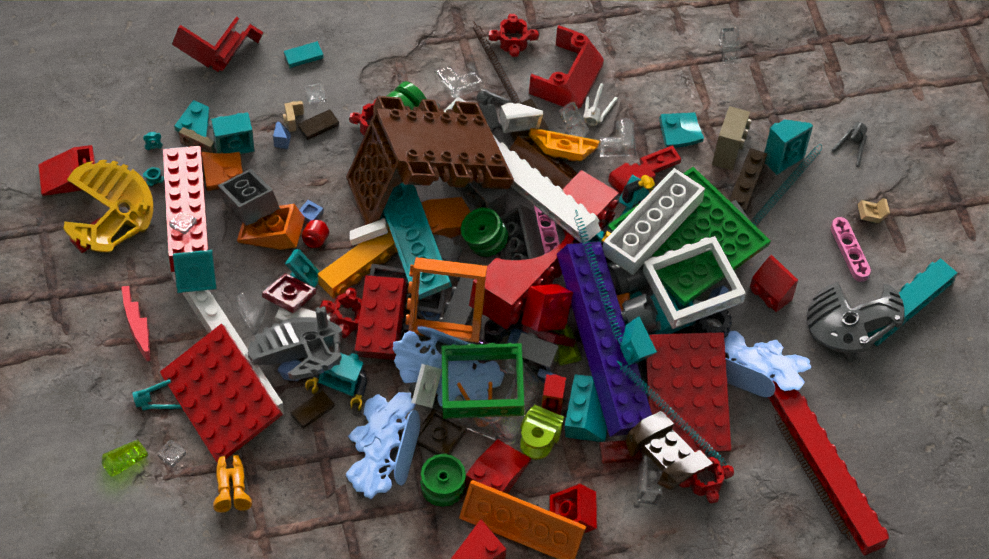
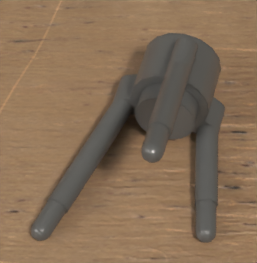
(486, 97)
(856, 133)

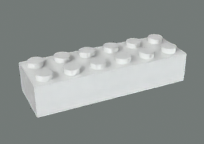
(653, 221)

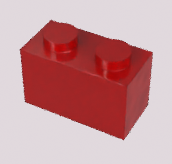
(553, 393)

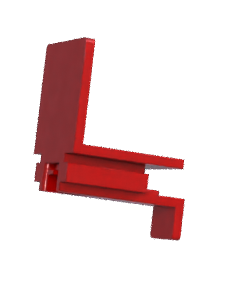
(222, 52)

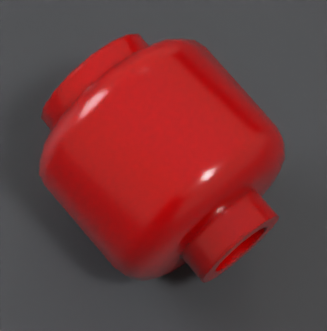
(315, 233)

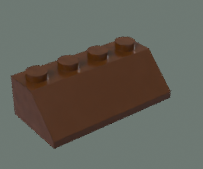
(554, 168)

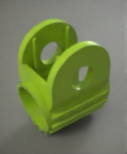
(540, 431)

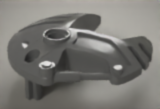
(846, 329)
(298, 339)

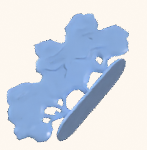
(760, 363)
(475, 382)
(379, 438)

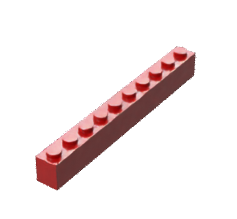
(830, 469)

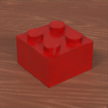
(547, 307)

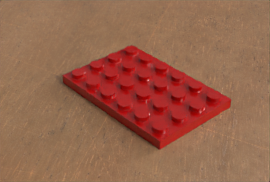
(693, 381)
(221, 393)

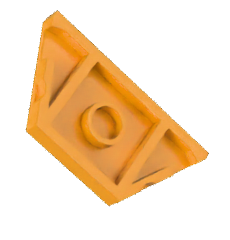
(563, 145)

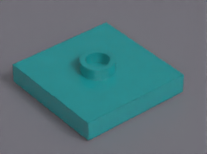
(194, 271)

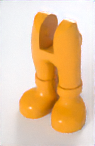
(223, 500)

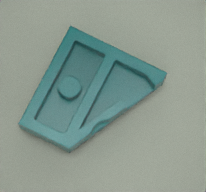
(194, 118)

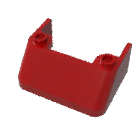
(575, 85)

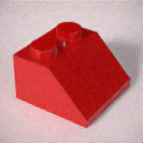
(774, 284)
(576, 504)

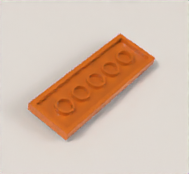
(522, 521)

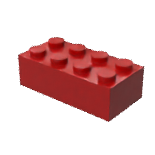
(380, 317)

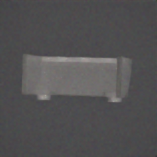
(507, 428)

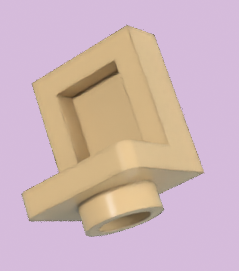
(291, 110)
(872, 211)

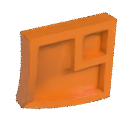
(220, 168)

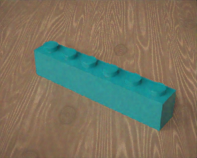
(921, 292)

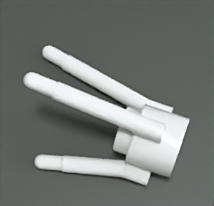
(593, 116)

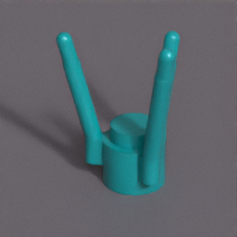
(143, 396)

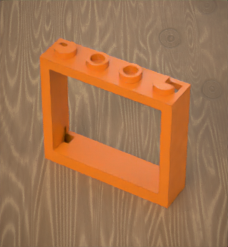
(448, 268)

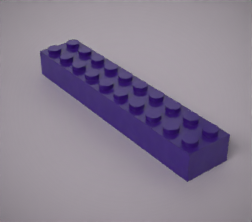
(619, 397)

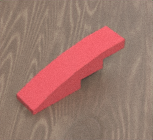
(137, 325)

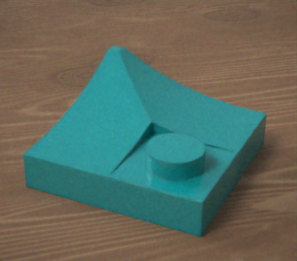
(680, 129)

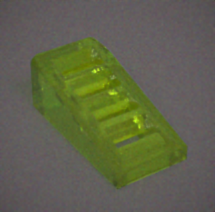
(115, 466)

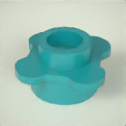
(152, 136)
(153, 172)

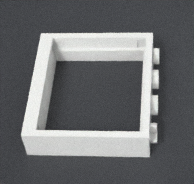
(704, 308)

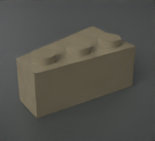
(731, 137)

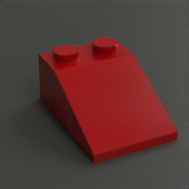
(498, 467)

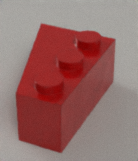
(481, 545)

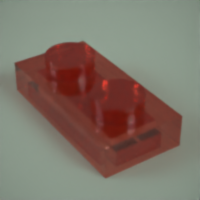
(617, 452)

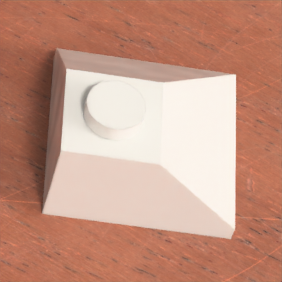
(519, 117)

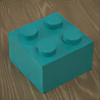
(233, 133)

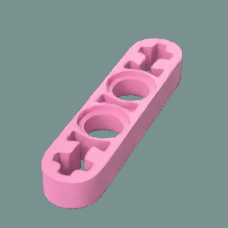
(547, 231)
(853, 248)

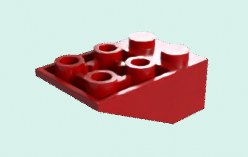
(57, 169)

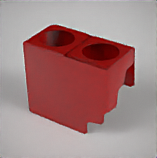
(620, 176)

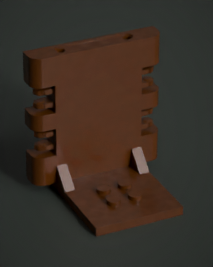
(420, 148)

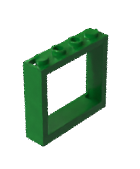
(482, 408)

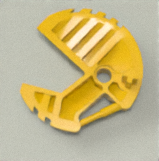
(115, 188)

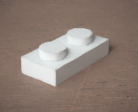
(426, 385)

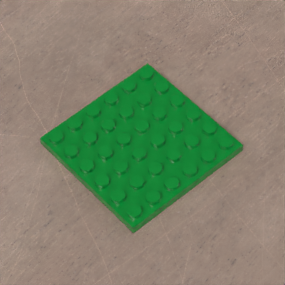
(712, 218)

